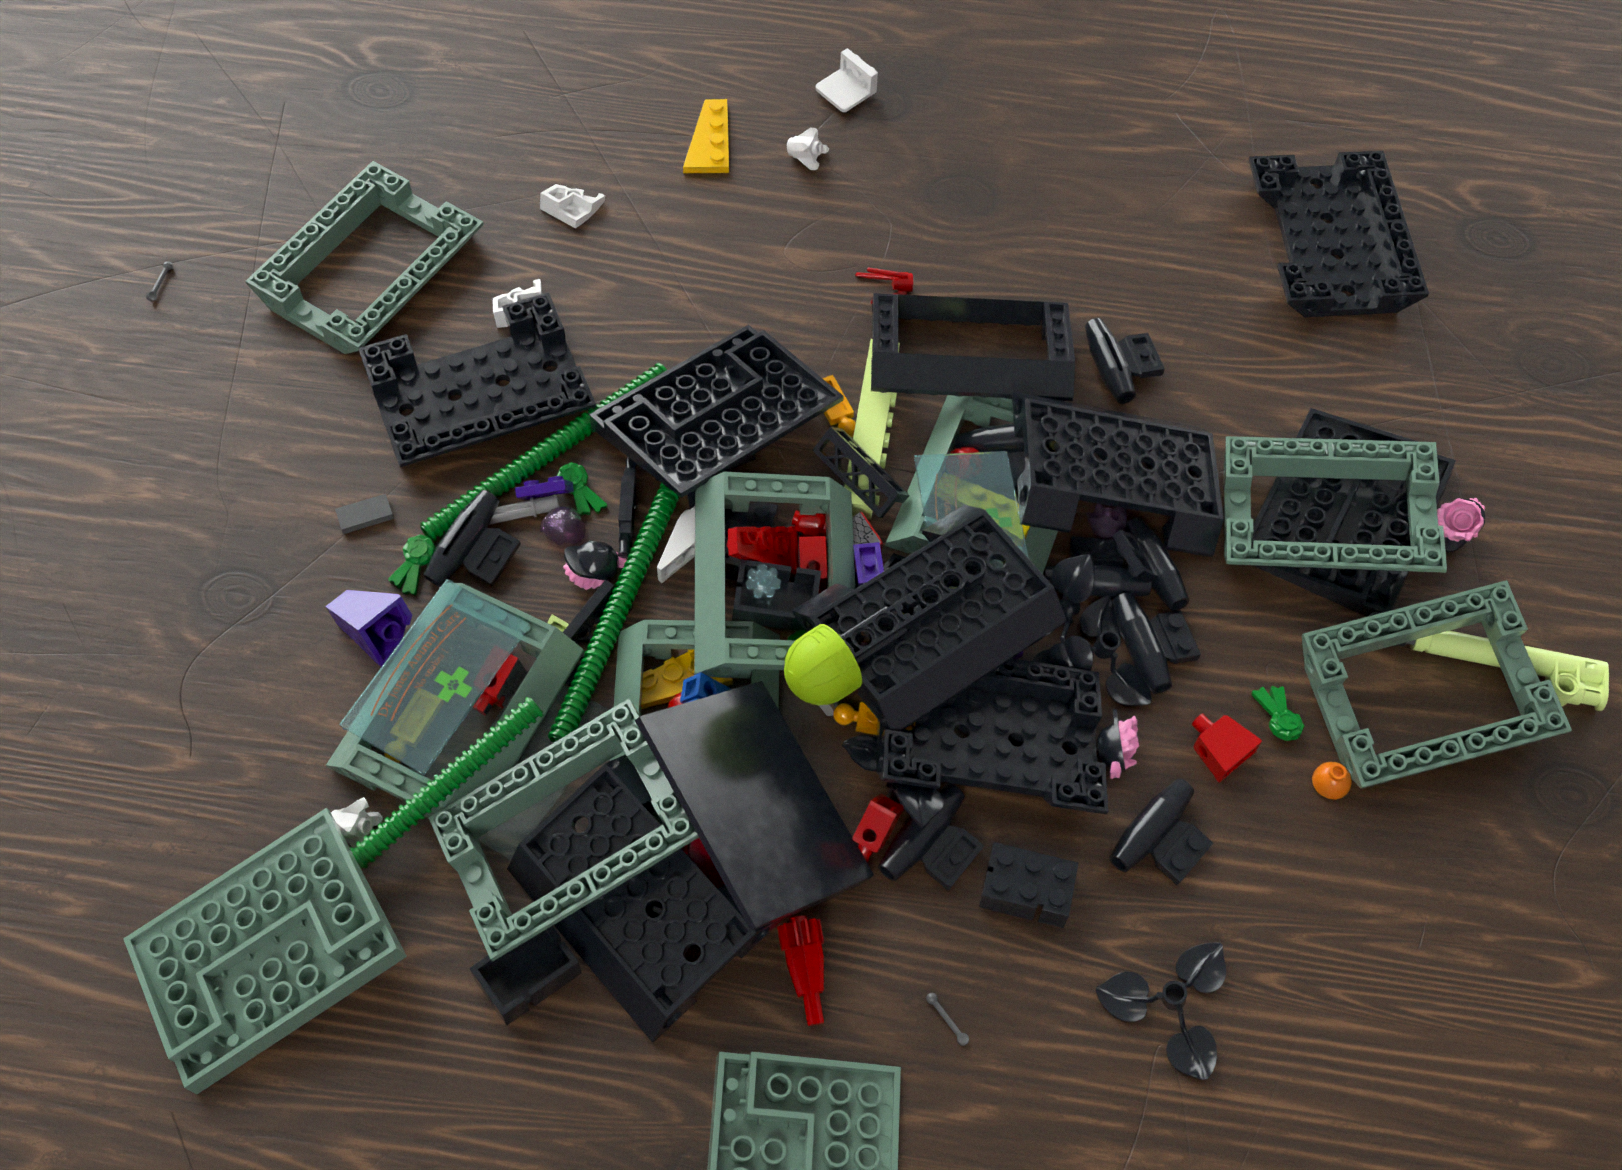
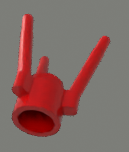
(900, 280)

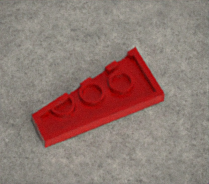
(765, 545)

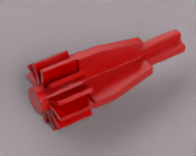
(805, 961)

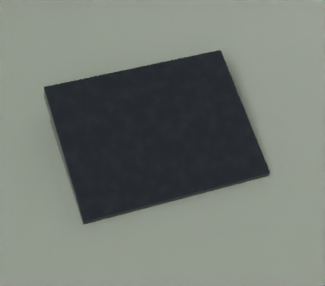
(714, 409)
(1342, 514)
(755, 803)

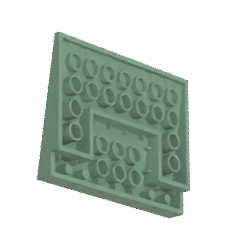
(261, 951)
(803, 1114)

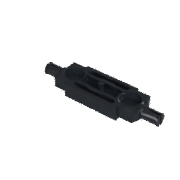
(627, 508)

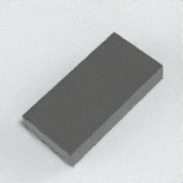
(364, 513)

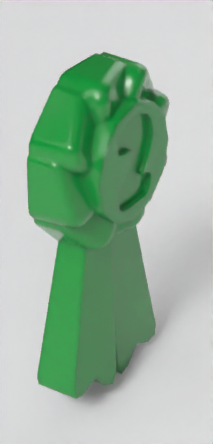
(582, 493)
(417, 553)
(1284, 722)

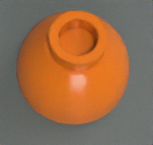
(1332, 780)

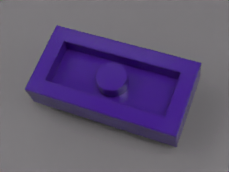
(555, 485)
(867, 561)

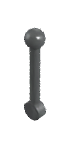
(151, 296)
(962, 1038)

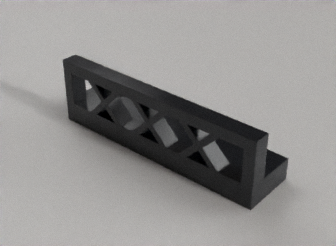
(868, 466)
(586, 617)

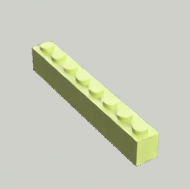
(870, 432)

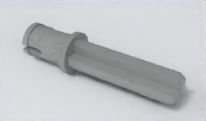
(525, 509)

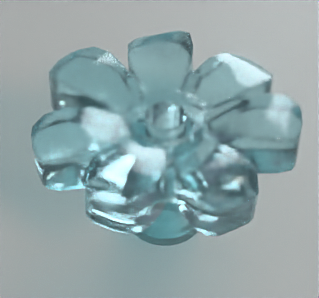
(763, 581)

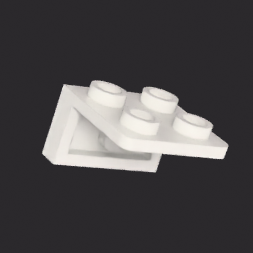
(849, 84)

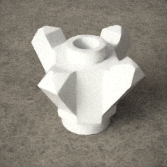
(807, 148)
(355, 822)

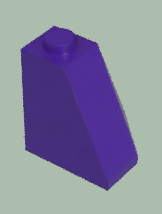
(372, 620)

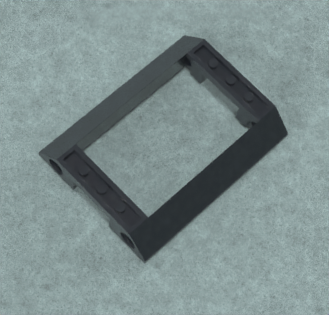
(968, 374)

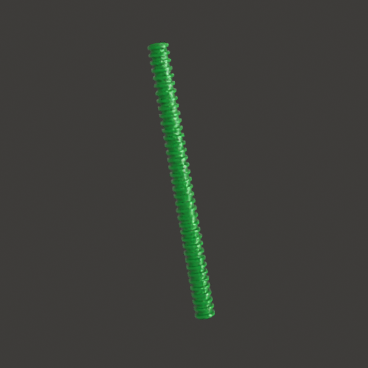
(531, 460)
(614, 614)
(445, 783)

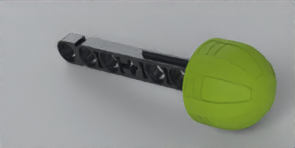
(825, 665)

